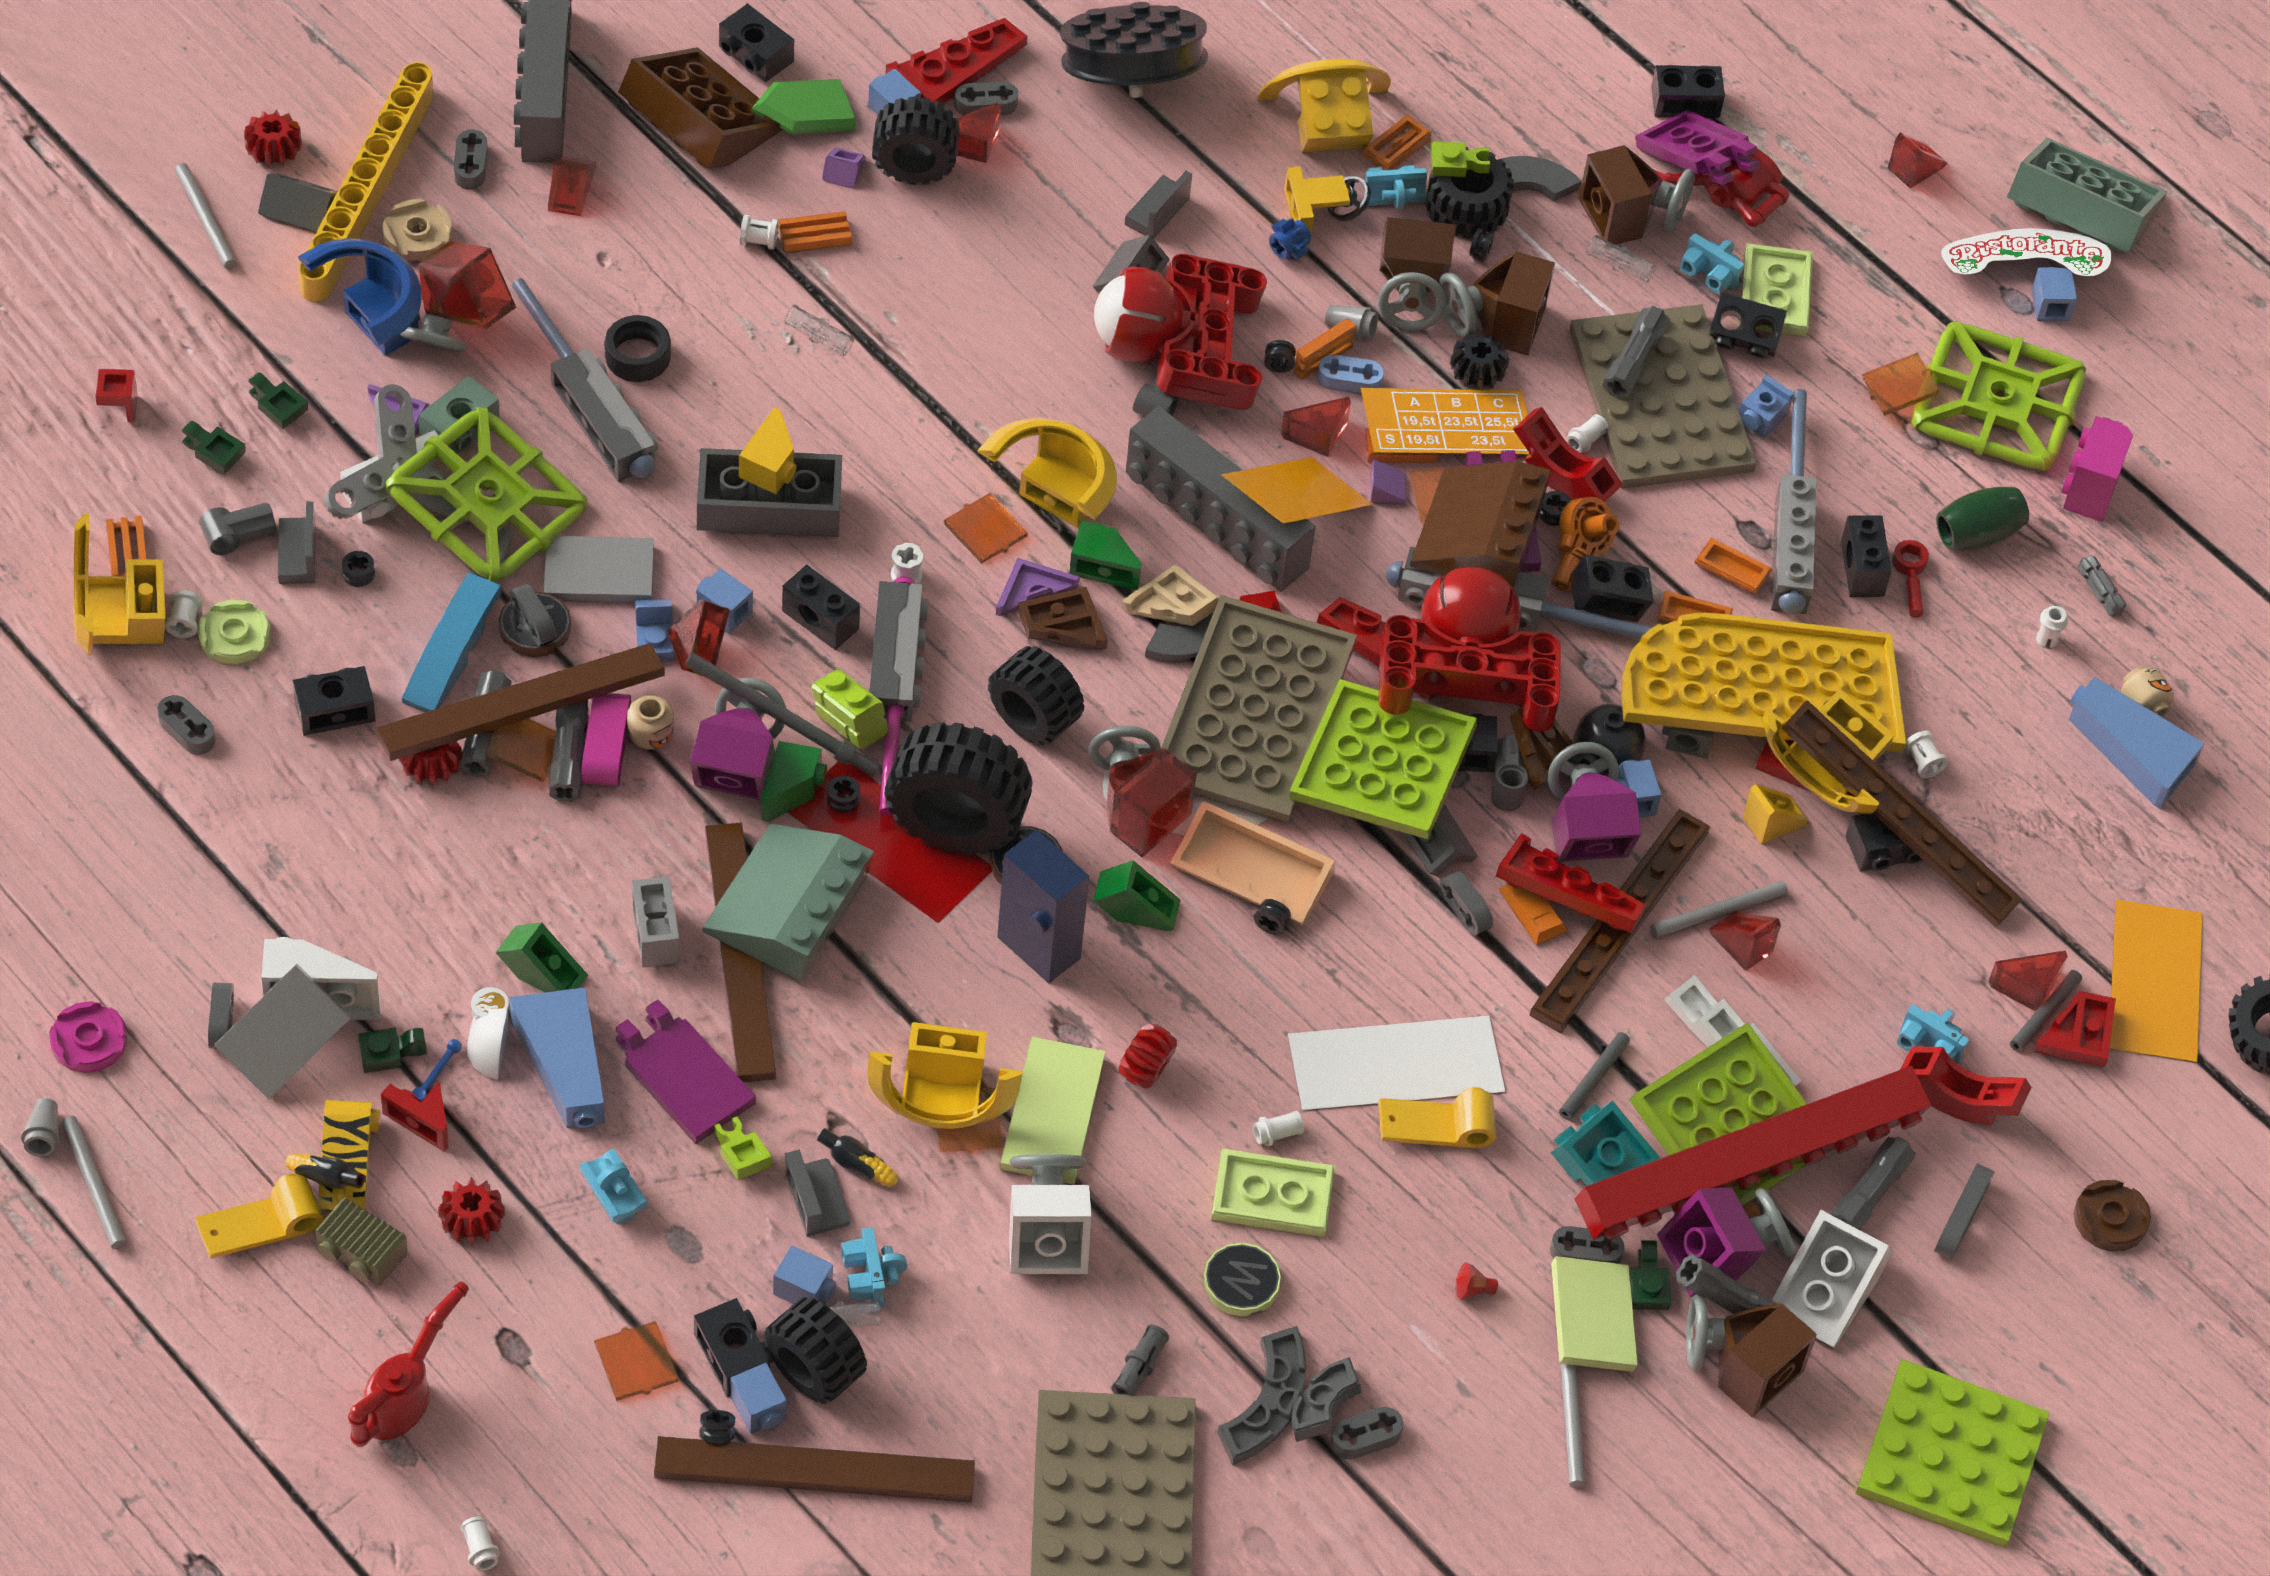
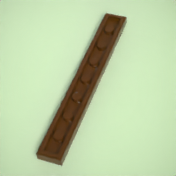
(520, 701)
(1902, 814)
(1603, 943)
(741, 971)
(815, 1469)

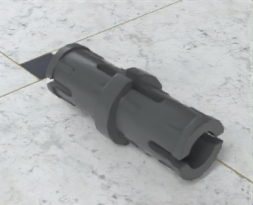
(1140, 1361)

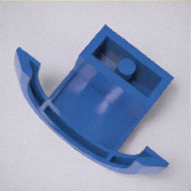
(383, 301)

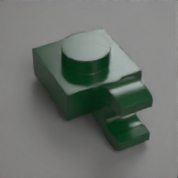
(278, 403)
(215, 448)
(384, 1048)
(1648, 1283)

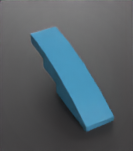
(450, 643)

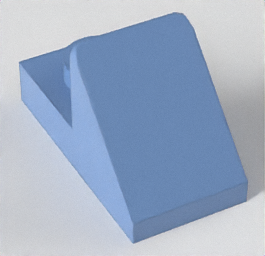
(652, 623)

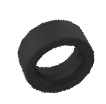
(642, 328)

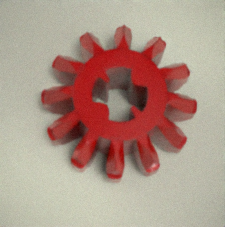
(272, 138)
(433, 763)
(1147, 1055)
(457, 1209)

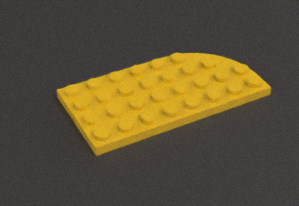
(1730, 668)

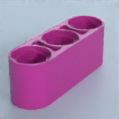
(605, 740)

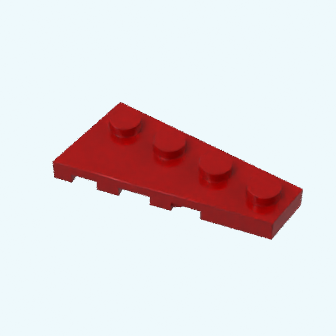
(961, 61)
(1571, 887)

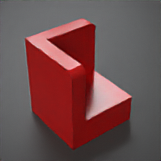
(117, 388)

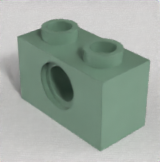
(455, 404)

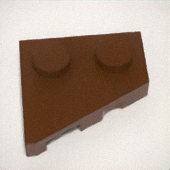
(1063, 619)
(1538, 748)

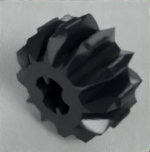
(1479, 361)

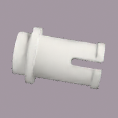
(1585, 435)
(2052, 621)
(1277, 1128)
(482, 1551)

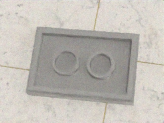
(599, 569)
(282, 1031)

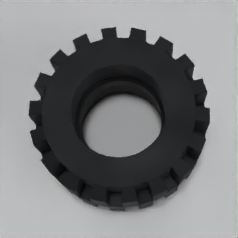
(915, 140)
(1467, 210)
(1036, 695)
(2243, 1018)
(815, 1350)

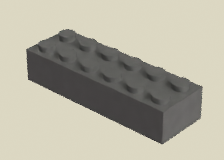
(543, 80)
(1188, 478)

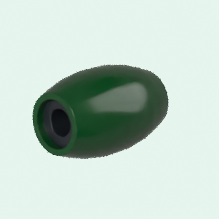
(1982, 518)

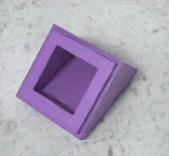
(843, 167)
(1387, 484)

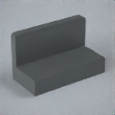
(295, 201)
(1159, 205)
(1133, 253)
(297, 548)
(1443, 845)
(815, 1194)

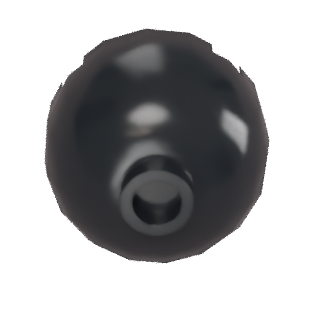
(1606, 727)

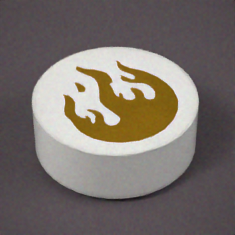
(488, 999)

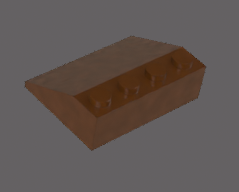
(697, 105)
(1482, 518)

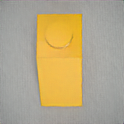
(769, 455)

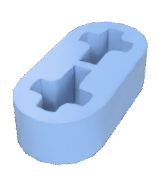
(1349, 373)

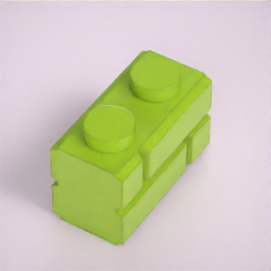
(849, 708)

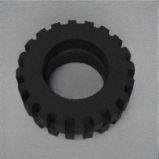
(958, 788)

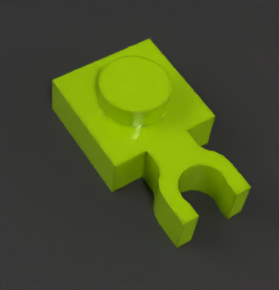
(1454, 159)
(742, 1152)

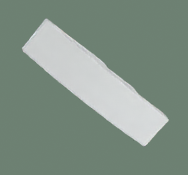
(1714, 1020)

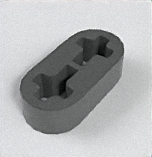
(984, 95)
(477, 159)
(533, 614)
(181, 729)
(1466, 903)
(220, 1011)
(1584, 1246)
(1368, 1436)

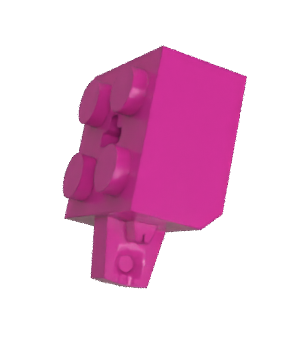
(2096, 467)

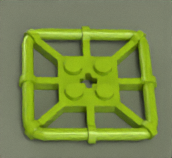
(2008, 411)
(488, 514)

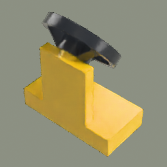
(1322, 192)

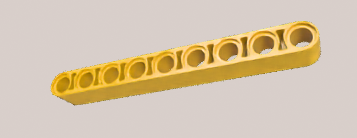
(370, 174)

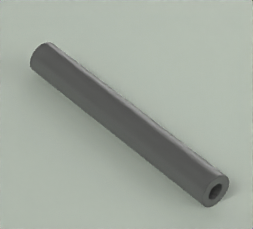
(2046, 1010)
(1594, 1075)

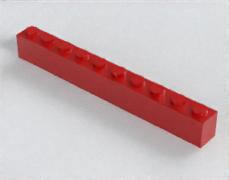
(1754, 1152)

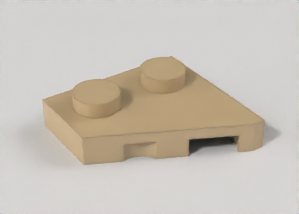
(1172, 598)

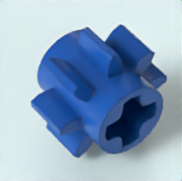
(1290, 239)

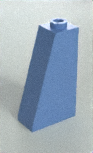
(2135, 740)
(562, 1049)

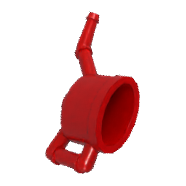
(1745, 189)
(399, 1387)

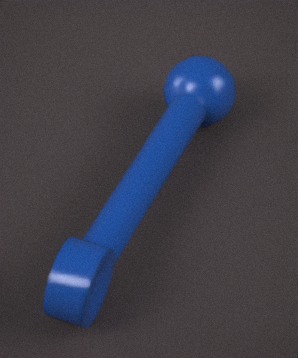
(453, 1047)

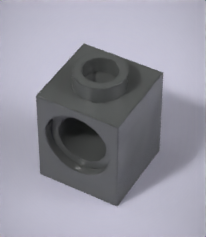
(1688, 741)

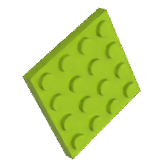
(1383, 763)
(1717, 1094)
(1953, 1453)

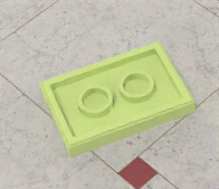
(1779, 280)
(1273, 1192)
(1594, 1314)

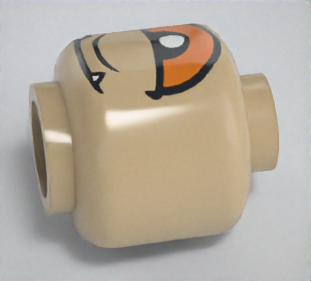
(2149, 689)
(650, 722)

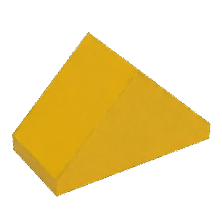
(1772, 813)

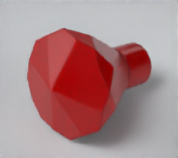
(1472, 1282)

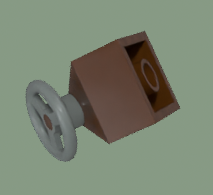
(1623, 191)
(1413, 262)
(1506, 298)
(1757, 1354)

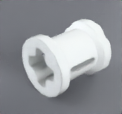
(759, 232)
(907, 562)
(184, 611)
(1927, 747)

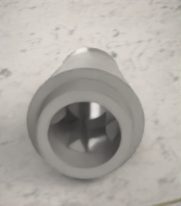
(1362, 317)
(42, 1129)

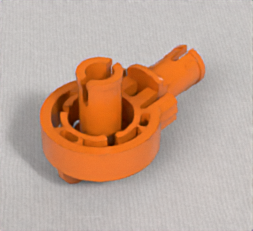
(1577, 529)

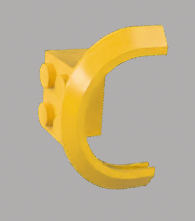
(1332, 101)
(1071, 470)
(116, 607)
(1858, 726)
(942, 1079)

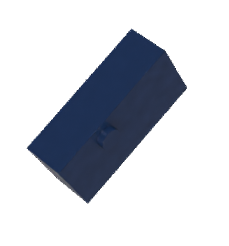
(1042, 906)

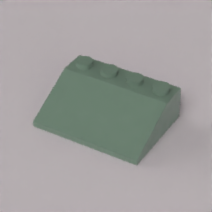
(2085, 195)
(790, 896)

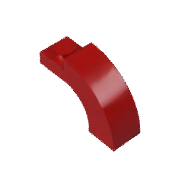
(1570, 470)
(1964, 1093)

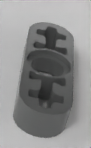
(1964, 1211)

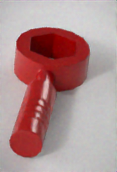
(1912, 570)

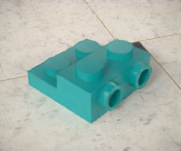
(1602, 1145)

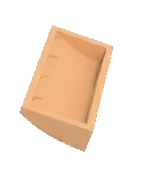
(1253, 862)

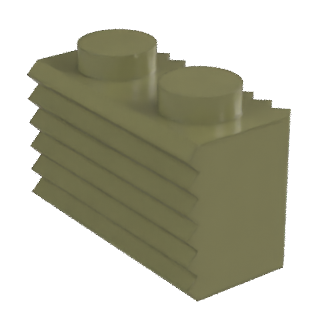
(360, 1242)

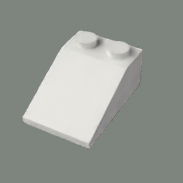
(346, 982)
(1832, 1276)

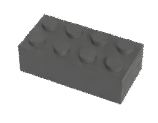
(799, 508)

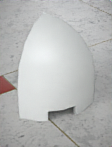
(488, 1042)

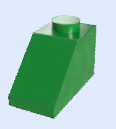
(1104, 557)
(792, 779)
(1136, 897)
(540, 959)

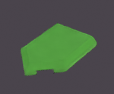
(807, 106)

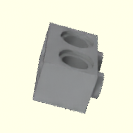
(655, 921)

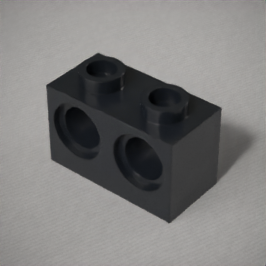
(1687, 88)
(1750, 315)
(1611, 588)

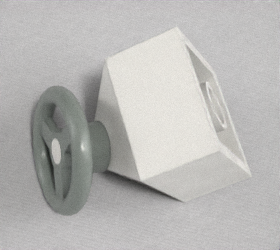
(1048, 1218)

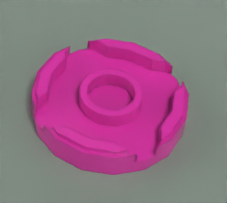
(88, 1037)

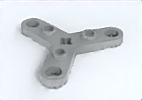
(395, 445)

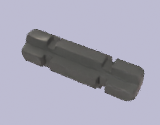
(2102, 586)

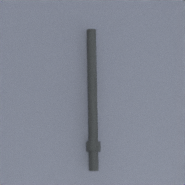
(843, 751)

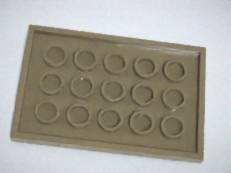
(1682, 410)
(1256, 704)
(1113, 1485)

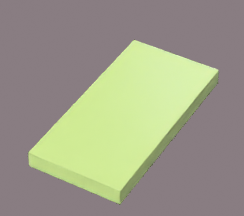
(1053, 1103)

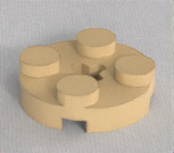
(414, 213)

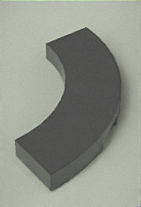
(1273, 1408)

